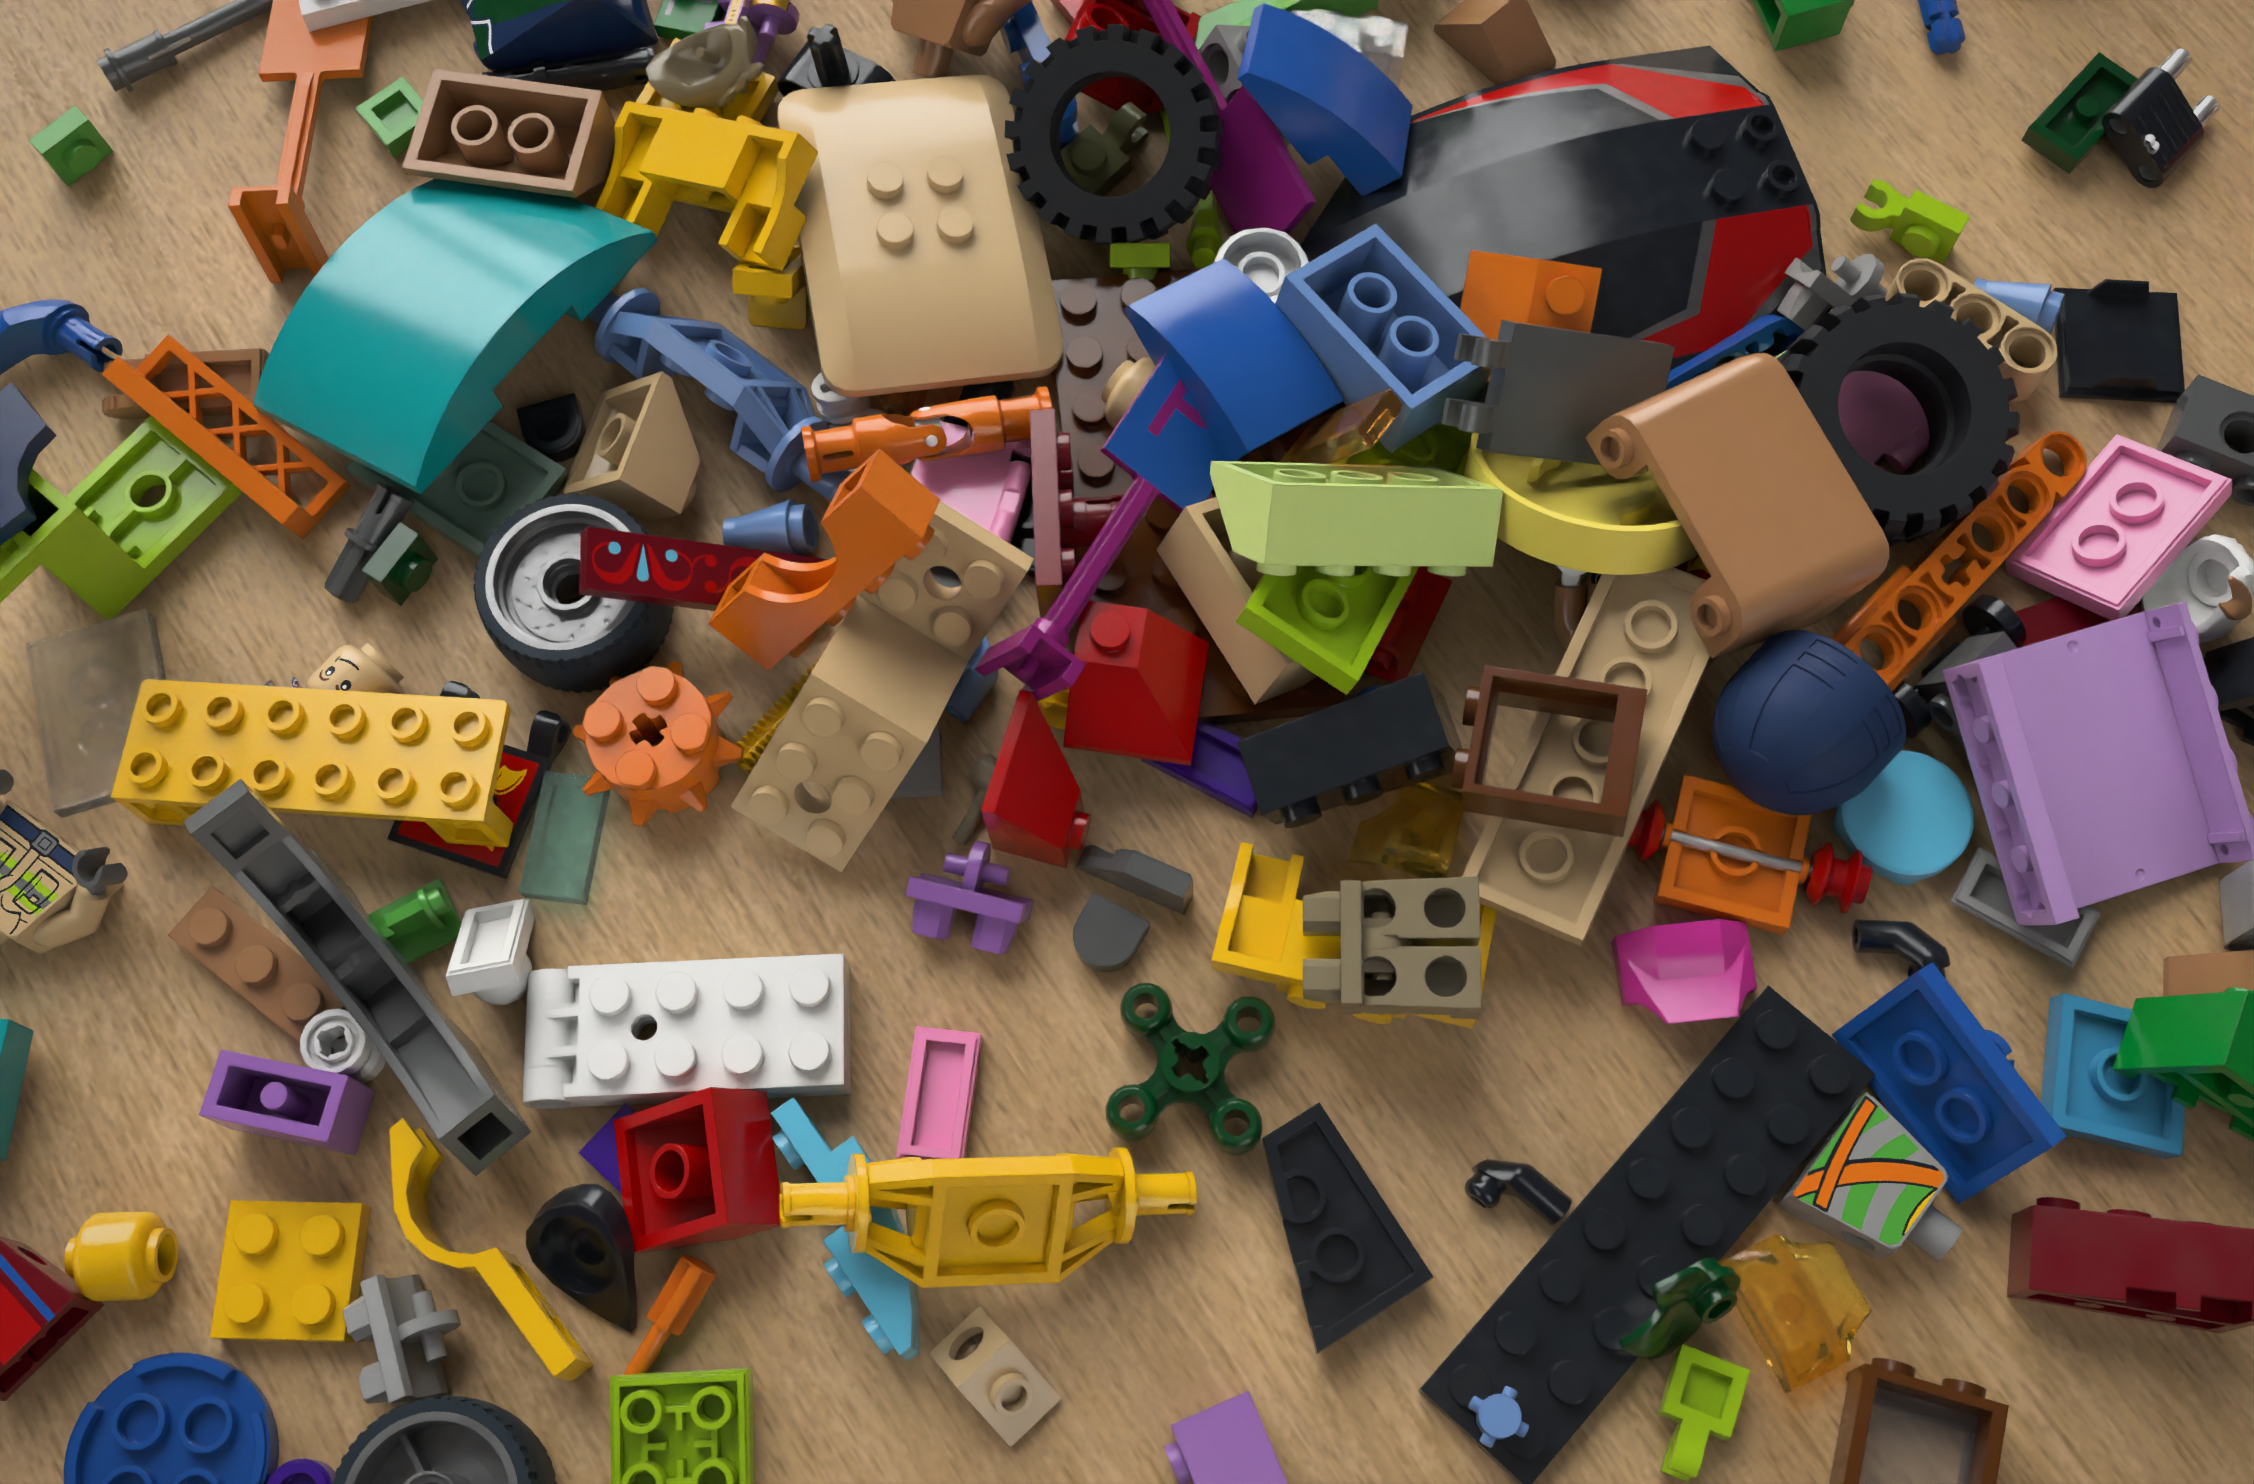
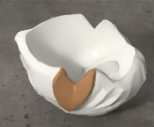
(2213, 580)

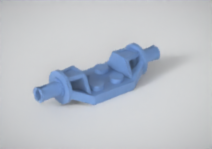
(734, 378)

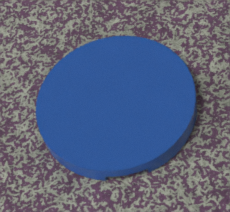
(175, 1424)

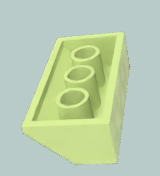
(1356, 517)

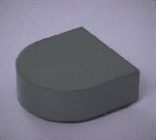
(1107, 934)

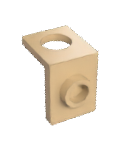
(996, 1377)

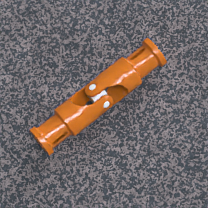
(921, 434)

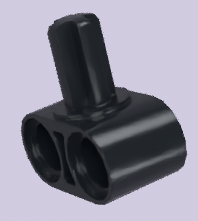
(828, 64)

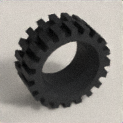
(1191, 151)

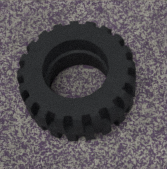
(1950, 378)

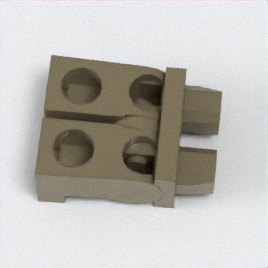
(1402, 947)

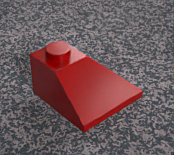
(1137, 685)
(1032, 796)

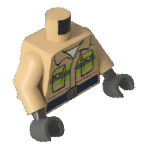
(46, 883)

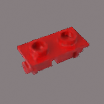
(1408, 627)

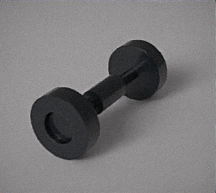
(1980, 617)

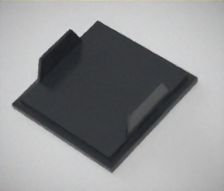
(2119, 343)

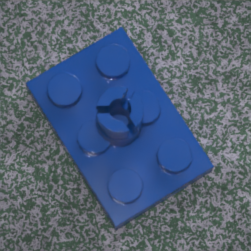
(1949, 1082)

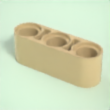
(2010, 331)

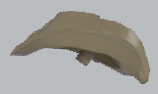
(707, 66)

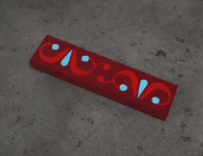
(663, 568)

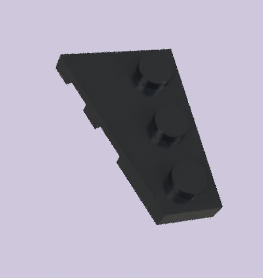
(1338, 1229)

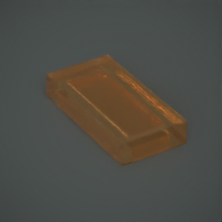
(1345, 430)

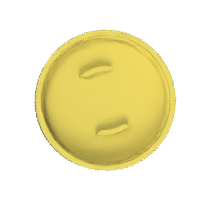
(1582, 514)

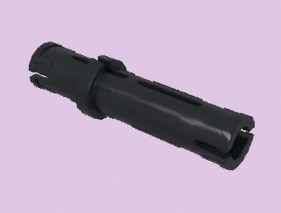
(592, 72)

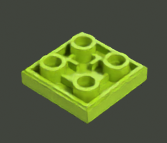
(682, 1427)

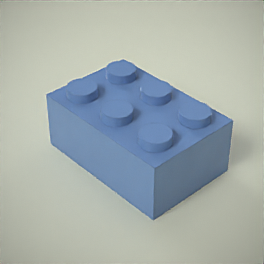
(1381, 328)

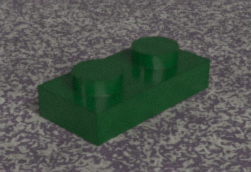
(2074, 118)

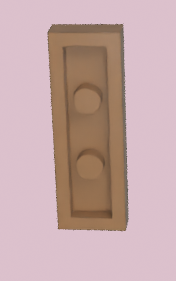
(254, 962)

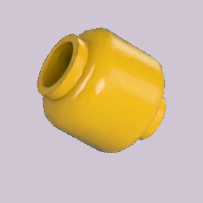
(121, 1256)

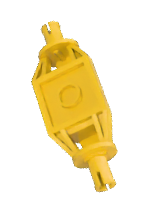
(988, 1215)

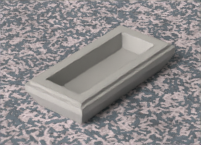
(1985, 896)

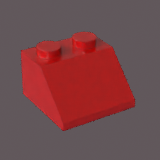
(698, 1169)

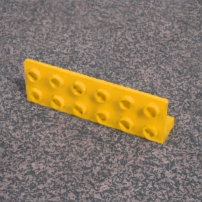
(317, 755)

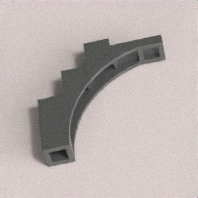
(365, 973)

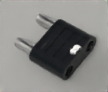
(2155, 123)

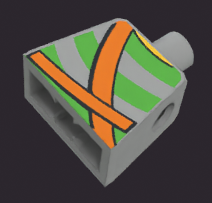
(1873, 1186)

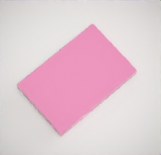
(2119, 528)

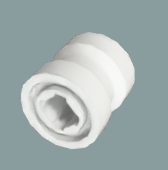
(352, 1054)

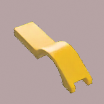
(412, 1167)

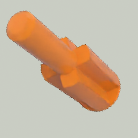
(673, 1309)

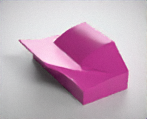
(1686, 969)

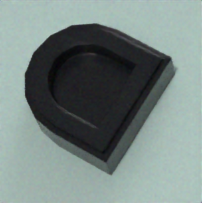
(554, 427)

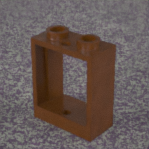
(1559, 696)

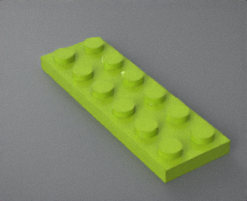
(1338, 620)

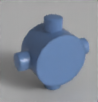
(1498, 1416)

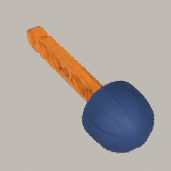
(1815, 721)

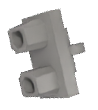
(1816, 293)
(405, 1337)

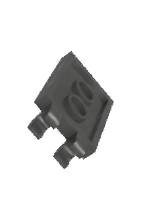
(1554, 387)

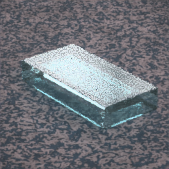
(564, 840)

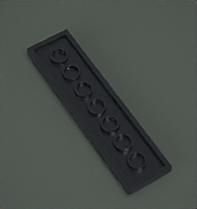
(1661, 1207)

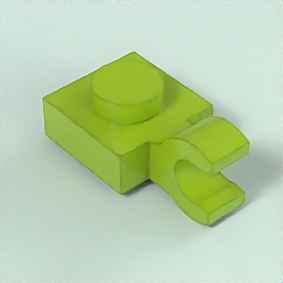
(1918, 223)
(1704, 1401)

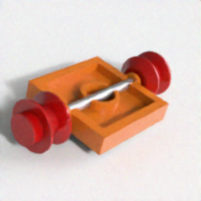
(1741, 859)

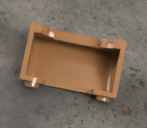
(1754, 497)

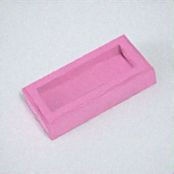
(940, 1094)

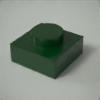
(400, 564)

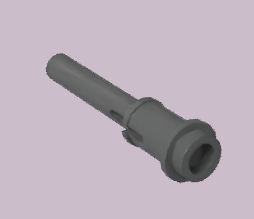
(159, 50)

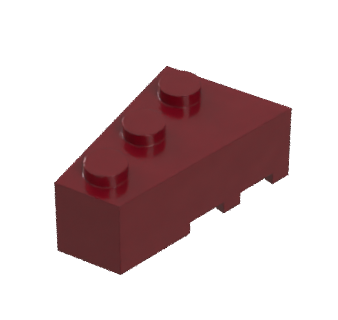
(2133, 1265)

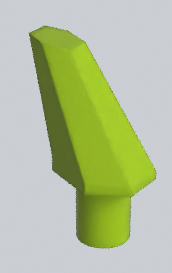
(1204, 233)

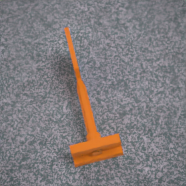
(275, 215)

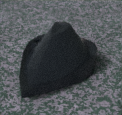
(587, 1251)

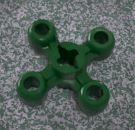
(1165, 1086)

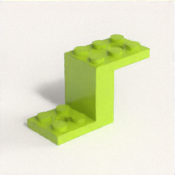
(101, 535)

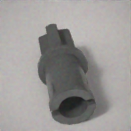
(374, 526)

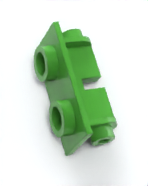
(419, 921)

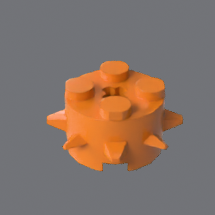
(636, 715)

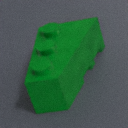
(2198, 1048)

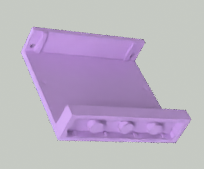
(2101, 763)

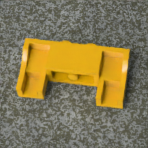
(713, 165)
(1265, 938)

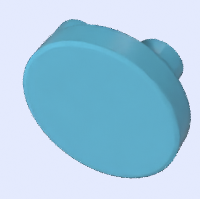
(1908, 819)

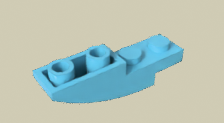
(885, 1292)

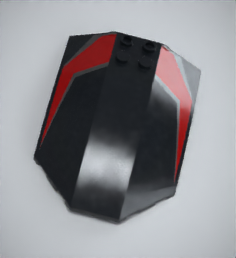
(1622, 165)

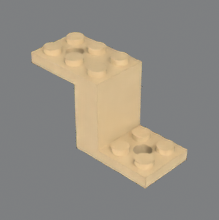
(880, 691)

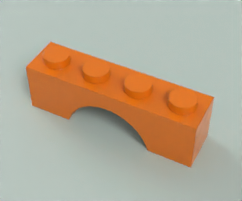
(871, 524)

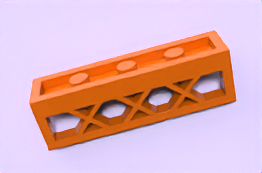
(209, 442)

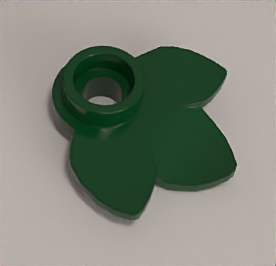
(1684, 1302)

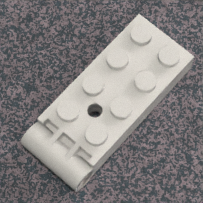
(718, 1023)

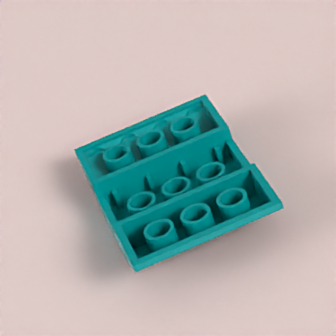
(430, 313)

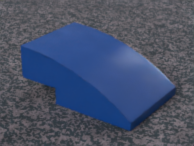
(1326, 97)
(1235, 357)

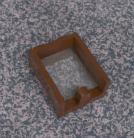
(1916, 1430)

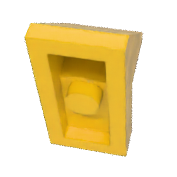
(774, 296)

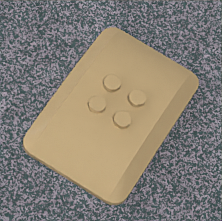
(919, 239)

